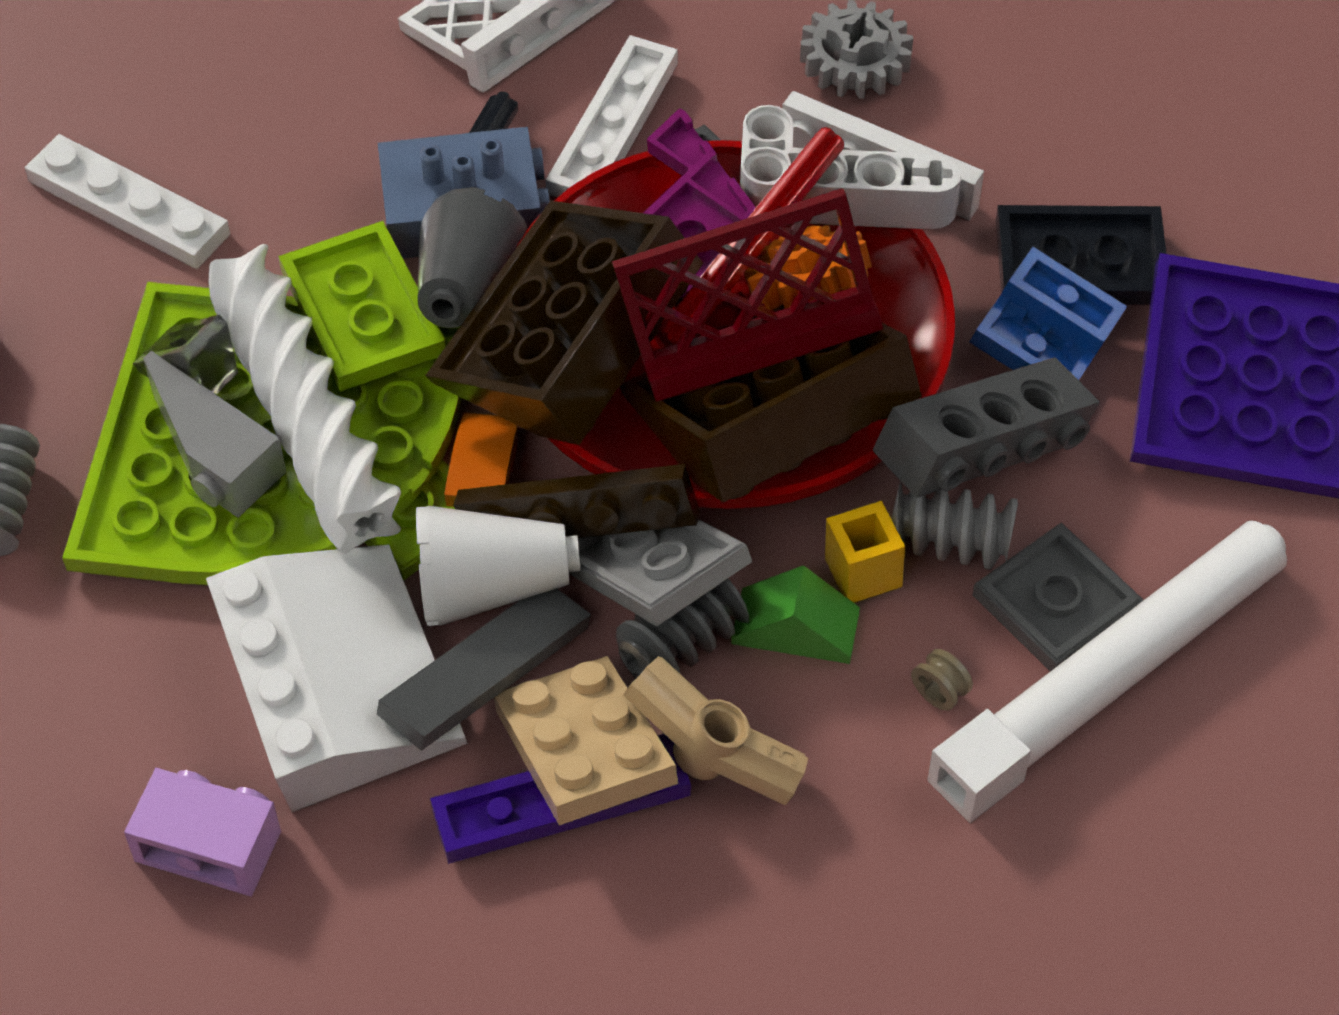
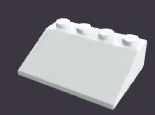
(315, 655)

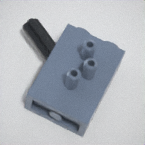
(485, 158)

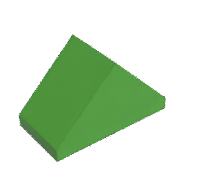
(798, 617)

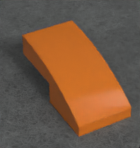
(481, 453)

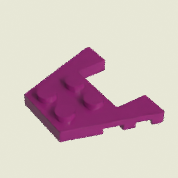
(704, 193)

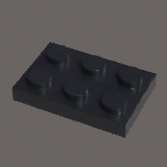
(1101, 244)

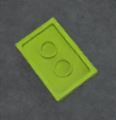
(361, 305)

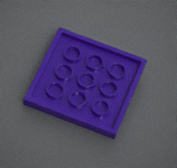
(1241, 376)

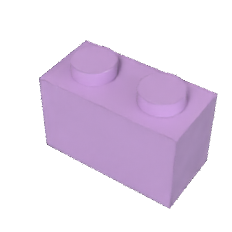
(203, 830)

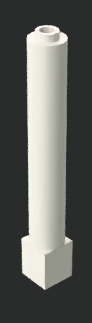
(995, 749)

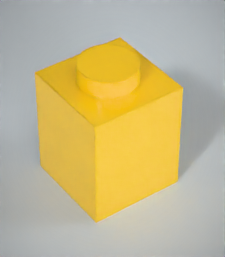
(864, 552)

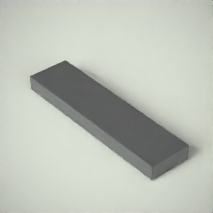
(482, 666)

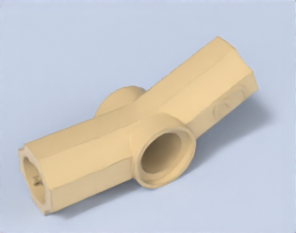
(714, 735)

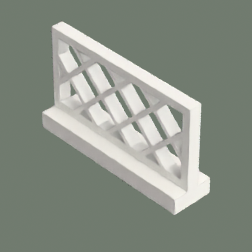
(499, 44)

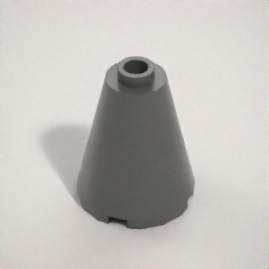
(462, 250)

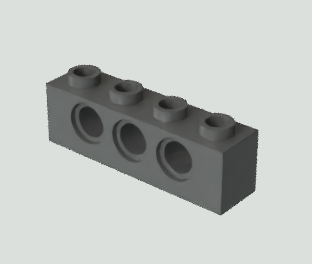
(985, 426)

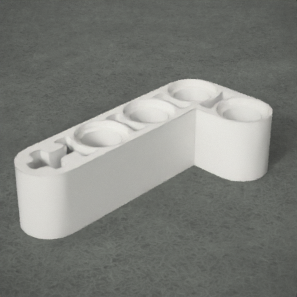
(879, 185)

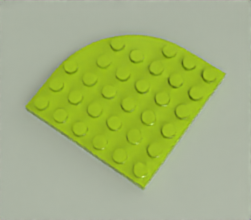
(138, 496)

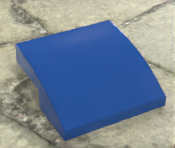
(1047, 315)

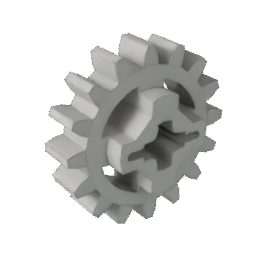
(856, 49)

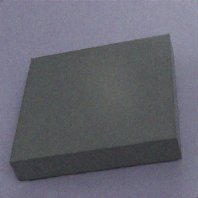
(1055, 596)

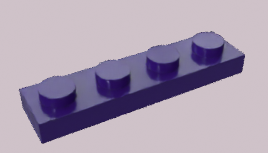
(515, 812)

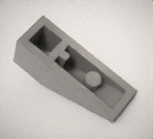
(222, 448)

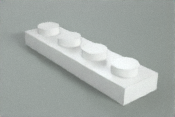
(615, 112)
(857, 134)
(128, 201)

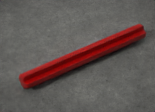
(789, 189)

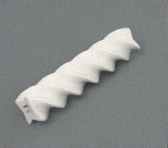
(305, 415)

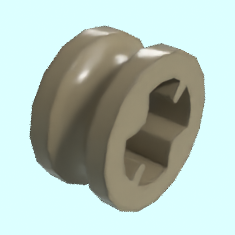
(942, 679)

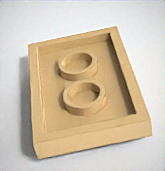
(584, 740)

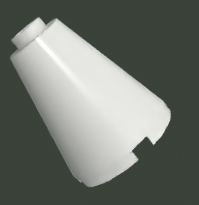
(487, 561)

